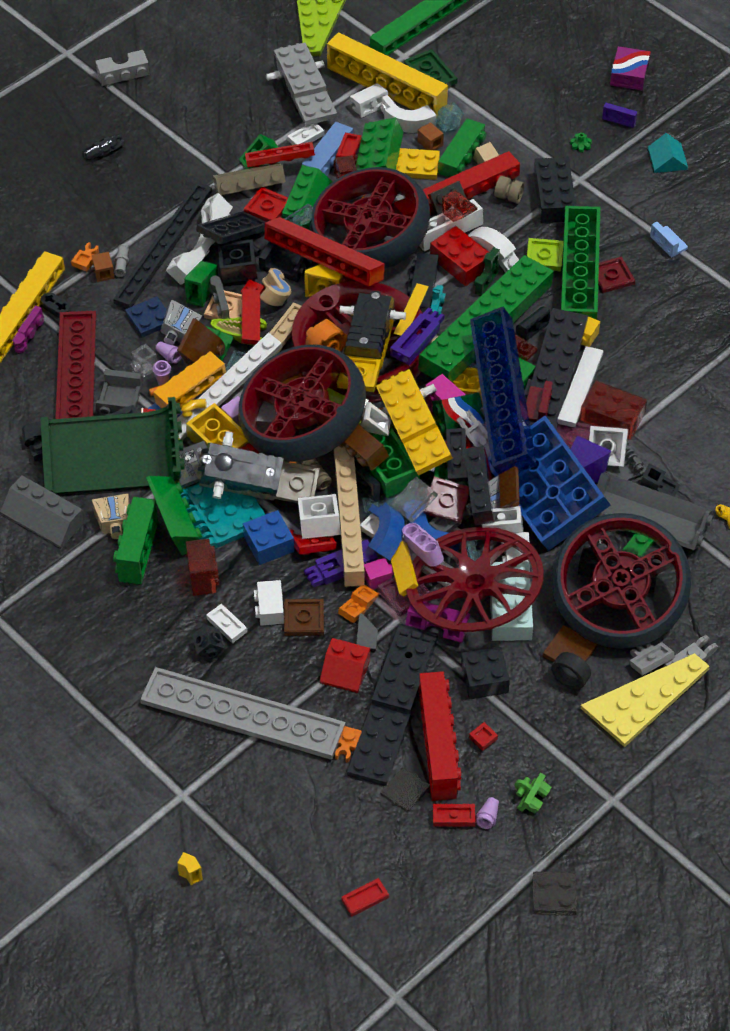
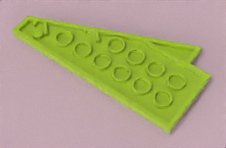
(317, 22)

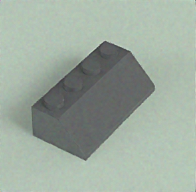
(42, 512)

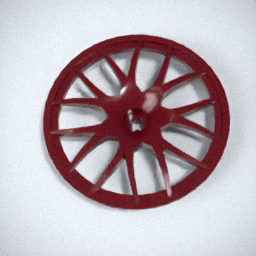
(478, 578)

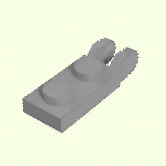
(476, 433)
(695, 648)

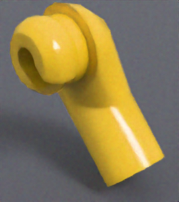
(193, 404)

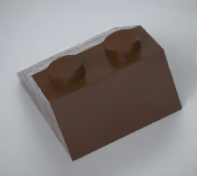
(198, 342)

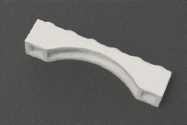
(180, 266)

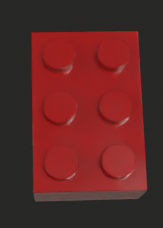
(459, 255)

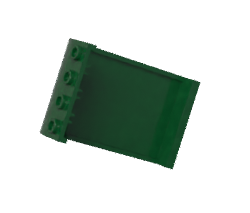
(111, 450)

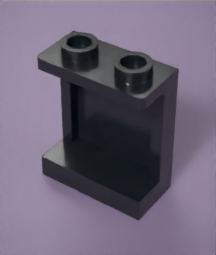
(286, 261)

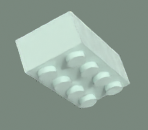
(522, 626)

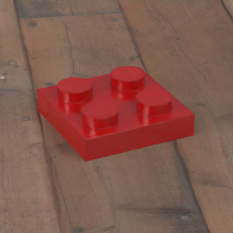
(266, 205)

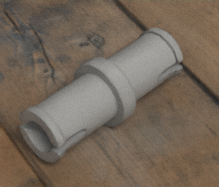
(121, 260)

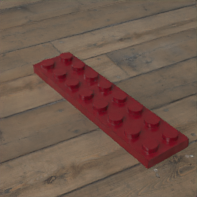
(76, 364)

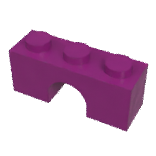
(415, 620)

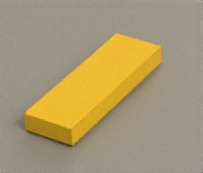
(403, 569)

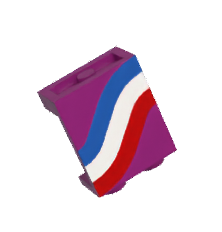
(629, 68)

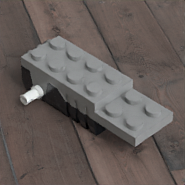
(303, 83)

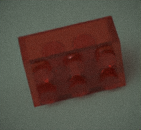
(613, 408)

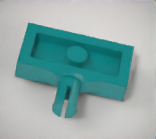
(437, 299)

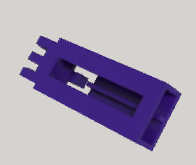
(409, 343)
(319, 574)

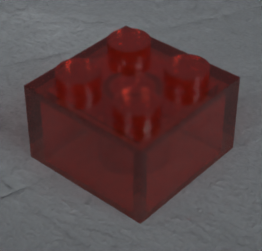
(202, 566)

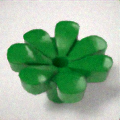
(580, 141)

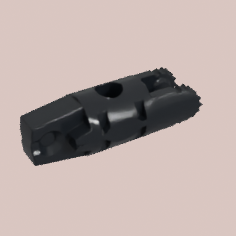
(103, 146)

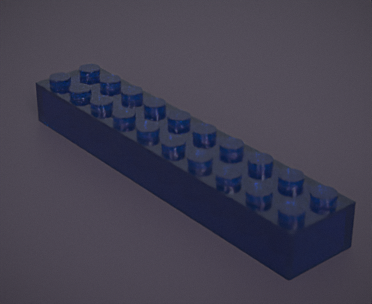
(502, 391)

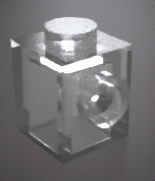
(143, 360)

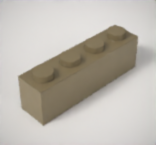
(249, 178)

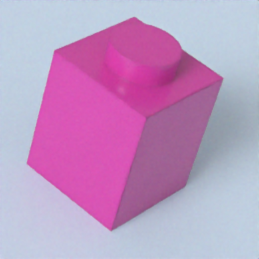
(377, 572)

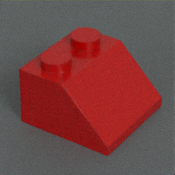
(345, 665)

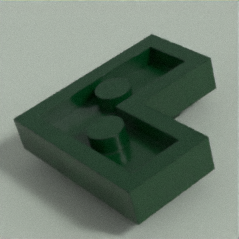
(489, 272)

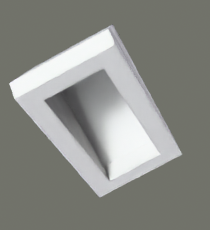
(375, 420)

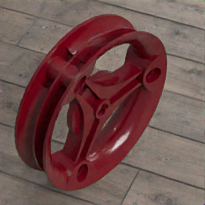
(326, 305)

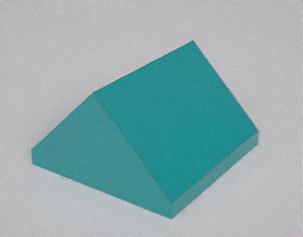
(667, 155)

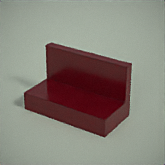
(539, 401)

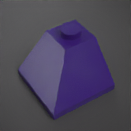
(591, 456)

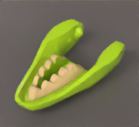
(233, 327)

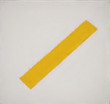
(411, 308)

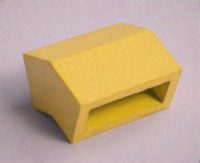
(189, 868)

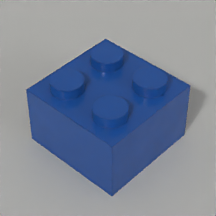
(268, 537)

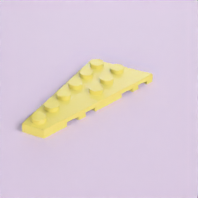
(637, 704)

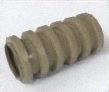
(323, 478)

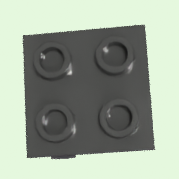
(632, 466)

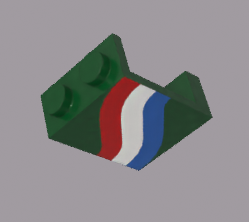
(450, 409)

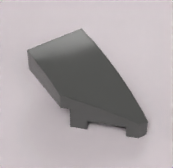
(367, 633)

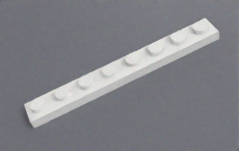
(235, 376)

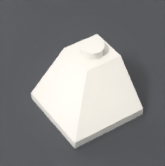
(612, 439)

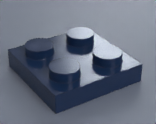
(147, 316)

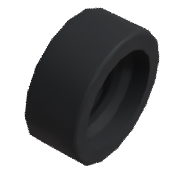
(571, 670)

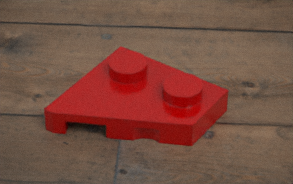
(311, 545)

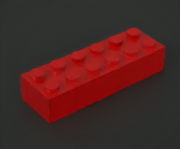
(439, 736)

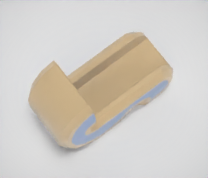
(276, 288)

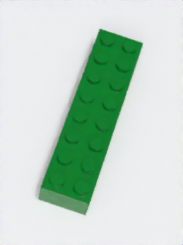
(581, 260)

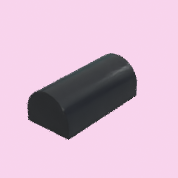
(533, 323)

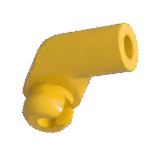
(723, 512)

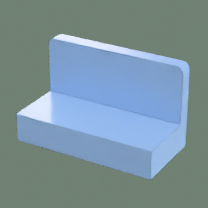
(667, 239)

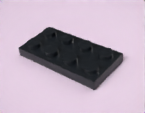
(231, 227)

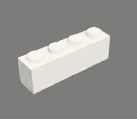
(441, 224)

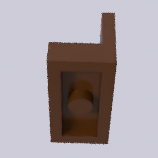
(509, 488)

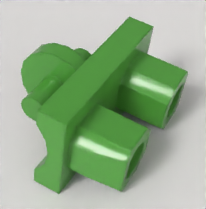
(529, 790)

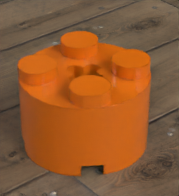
(326, 334)

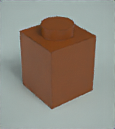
(430, 137)
(103, 266)

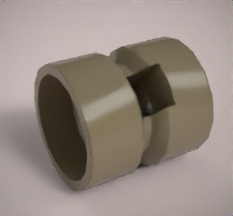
(507, 189)

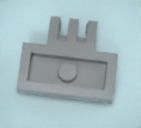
(650, 657)

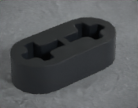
(58, 303)

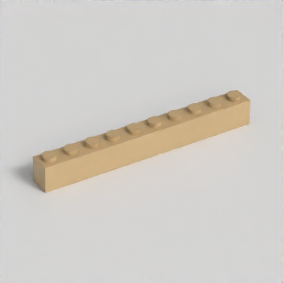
(349, 518)

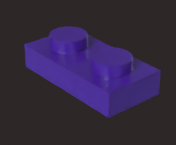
(619, 115)

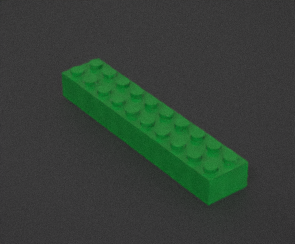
(515, 291)

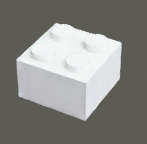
(319, 516)

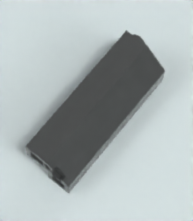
(681, 518)

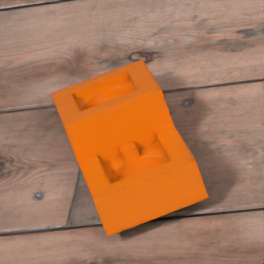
(358, 604)

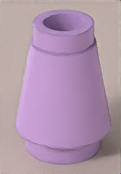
(169, 352)
(162, 371)
(488, 813)

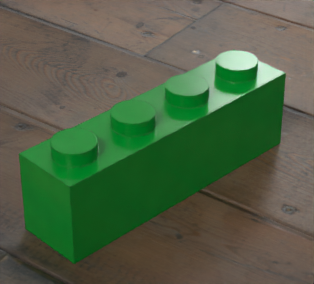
(461, 148)

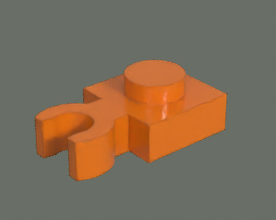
(83, 259)
(347, 742)

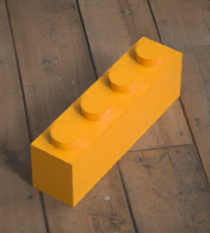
(191, 381)

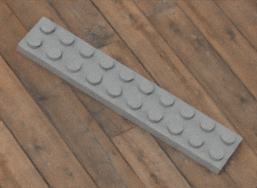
(243, 713)

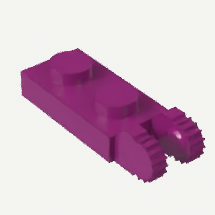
(28, 329)

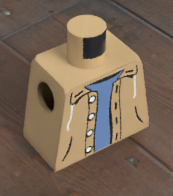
(111, 513)

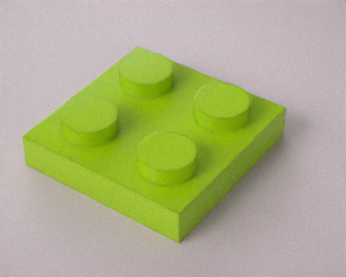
(546, 252)

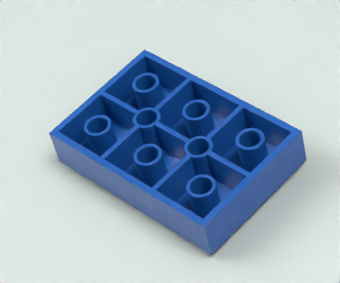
(558, 491)

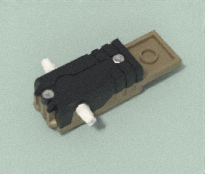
(253, 473)

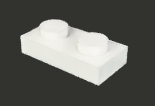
(306, 134)
(227, 623)

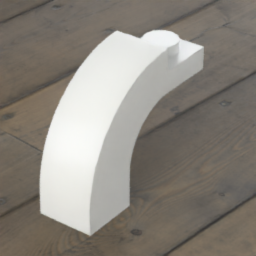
(408, 119)
(492, 238)

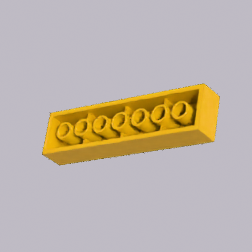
(372, 67)

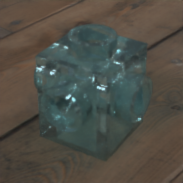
(449, 117)

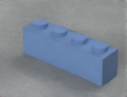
(327, 148)

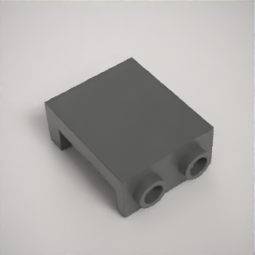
(119, 391)

